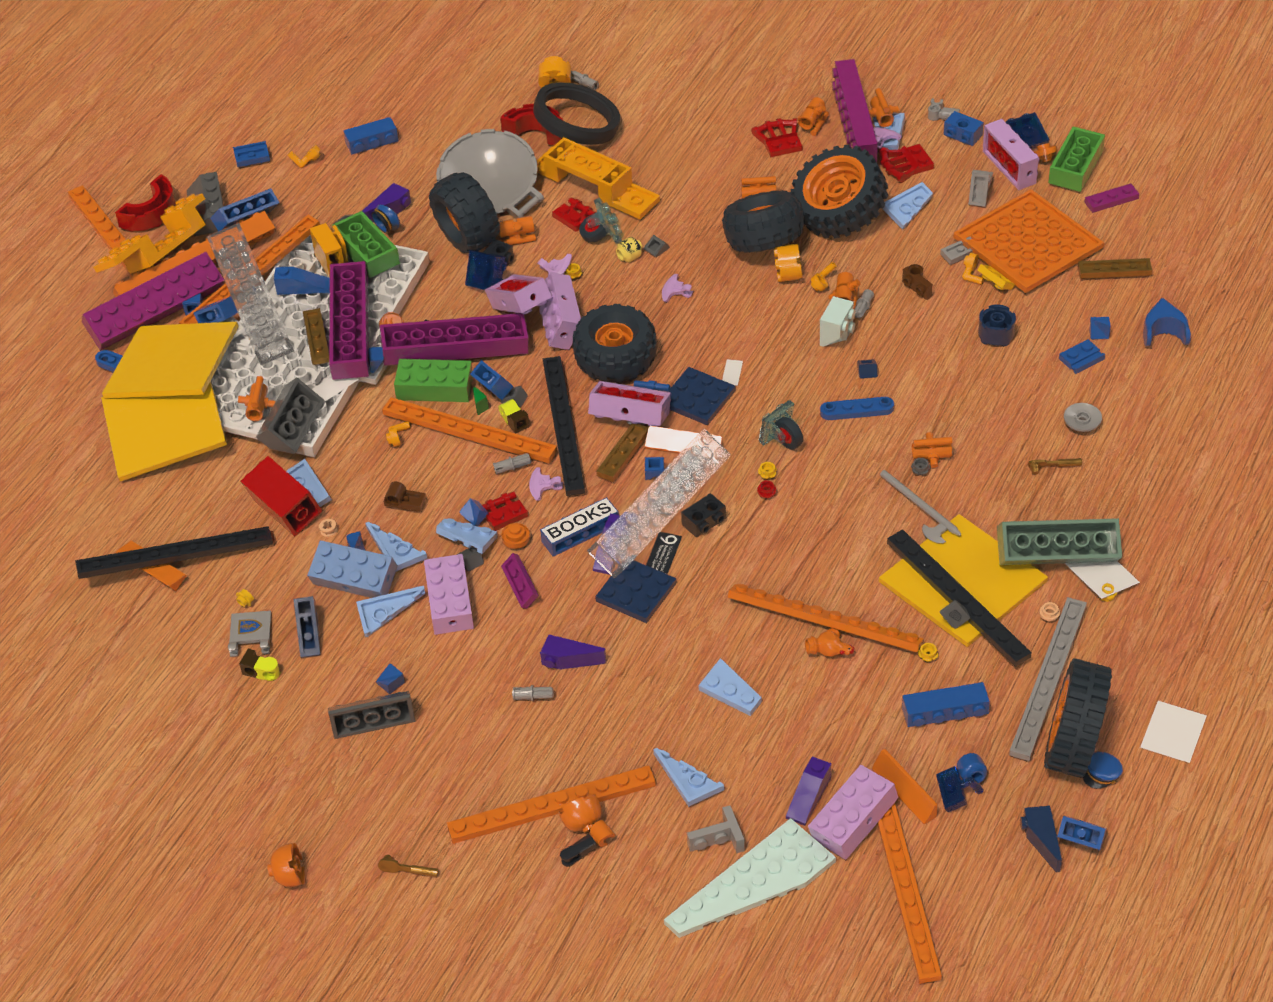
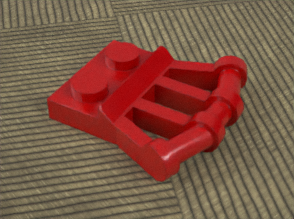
(780, 144)
(914, 161)

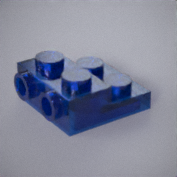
(1029, 129)
(484, 269)

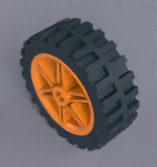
(840, 191)
(1078, 718)

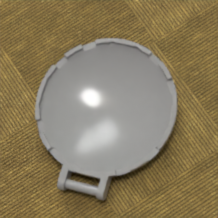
(500, 164)

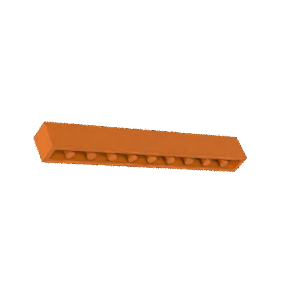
(255, 229)

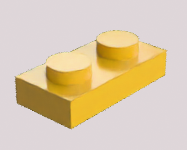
(991, 274)

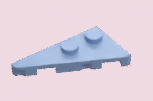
(394, 546)
(381, 609)
(689, 782)

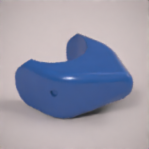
(1166, 319)

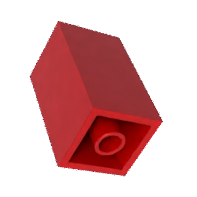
(281, 496)

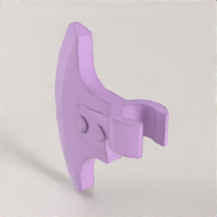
(883, 134)
(555, 266)
(674, 287)
(540, 483)

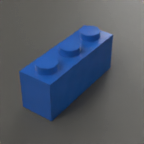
(370, 135)

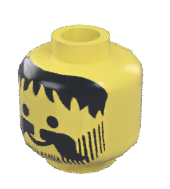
(629, 249)

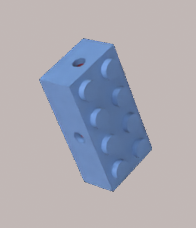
(352, 570)

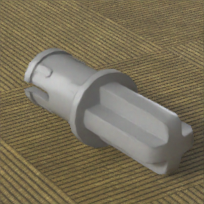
(584, 80)
(863, 303)
(512, 463)
(532, 693)

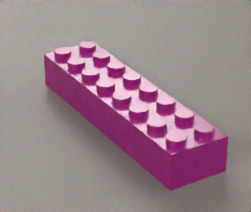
(853, 107)
(151, 301)
(349, 321)
(454, 338)

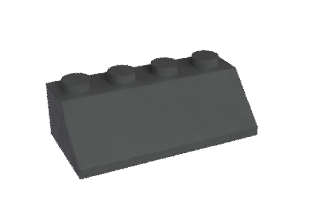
(209, 186)
(290, 417)
(371, 714)

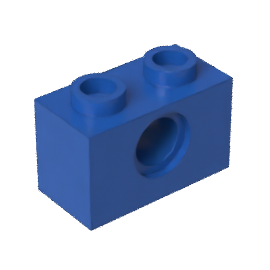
(963, 128)
(216, 311)
(491, 380)
(1082, 832)

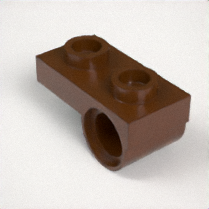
(913, 278)
(400, 498)

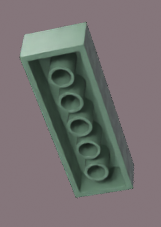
(1059, 541)

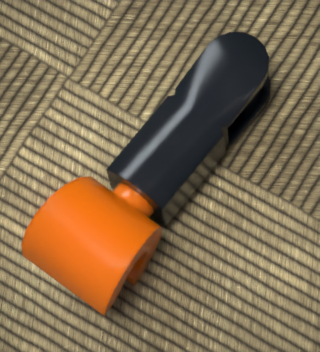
(598, 834)

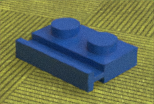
(251, 154)
(1081, 356)

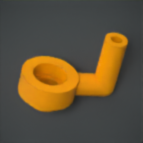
(312, 154)
(971, 262)
(818, 281)
(392, 436)

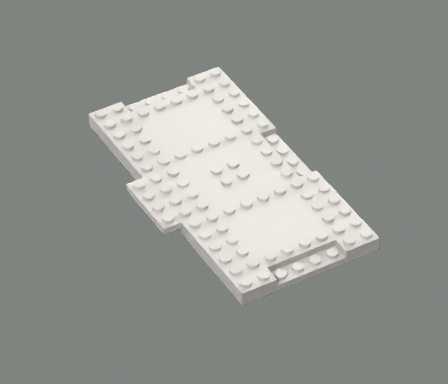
(241, 366)

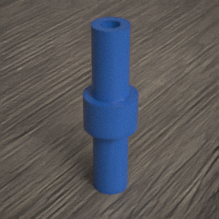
(652, 385)

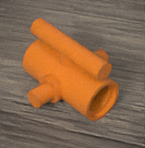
(881, 109)
(812, 116)
(757, 185)
(517, 230)
(846, 287)
(256, 400)
(932, 448)

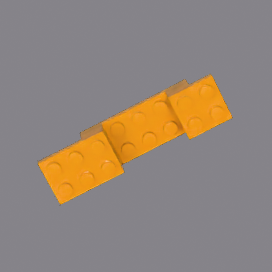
(611, 176)
(140, 251)

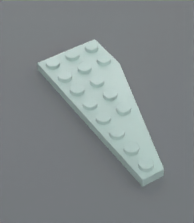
(771, 869)

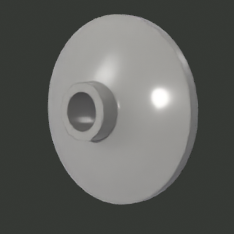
(1082, 417)

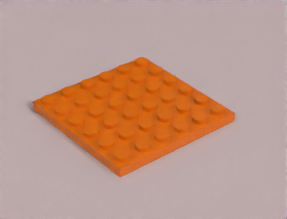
(1028, 240)

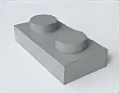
(955, 252)

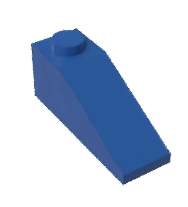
(299, 281)

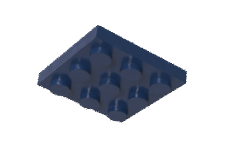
(699, 395)
(636, 591)

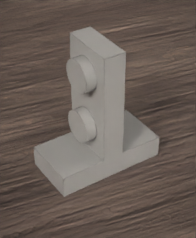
(979, 187)
(718, 833)

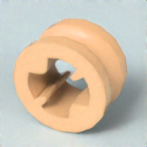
(328, 523)

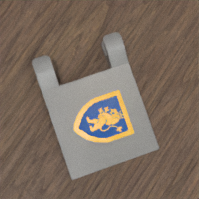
(250, 628)

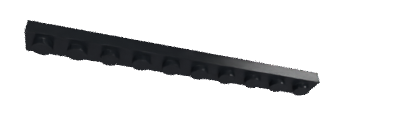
(563, 426)
(173, 552)
(952, 590)

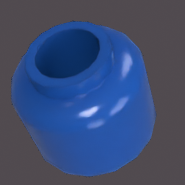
(972, 766)

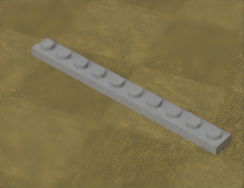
(1048, 679)

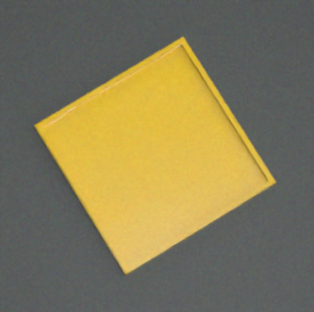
(170, 360)
(161, 430)
(975, 565)

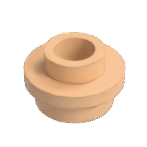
(1049, 611)

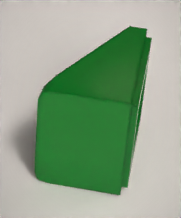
(480, 401)

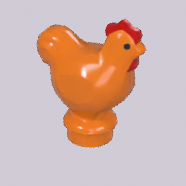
(828, 644)

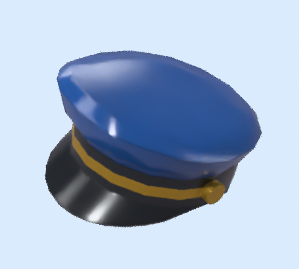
(385, 218)
(1103, 770)

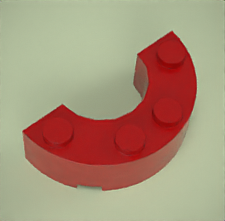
(523, 119)
(147, 214)

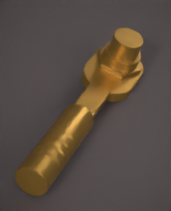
(1035, 465)
(389, 865)

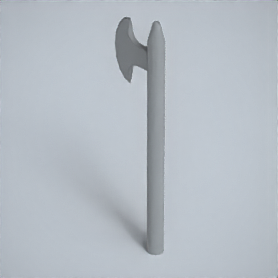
(933, 534)

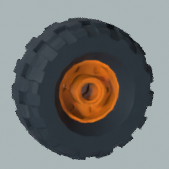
(464, 212)
(763, 221)
(614, 343)

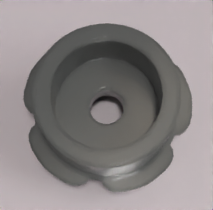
(920, 466)

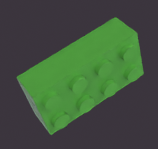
(1076, 159)
(368, 244)
(433, 380)

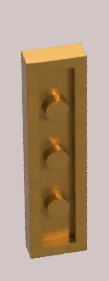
(1115, 268)
(316, 336)
(622, 452)

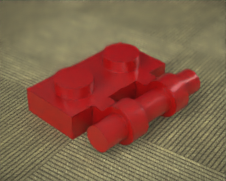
(569, 216)
(506, 515)

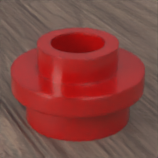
(766, 489)

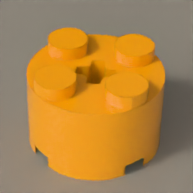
(554, 71)
(788, 263)

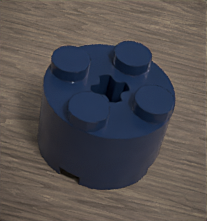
(996, 325)

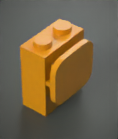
(328, 246)

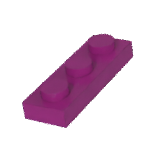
(1111, 198)
(519, 580)

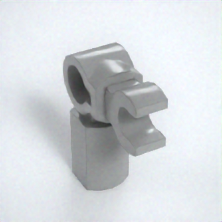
(936, 112)

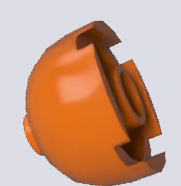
(581, 814)
(286, 866)

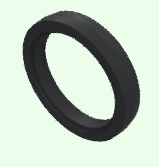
(582, 94)

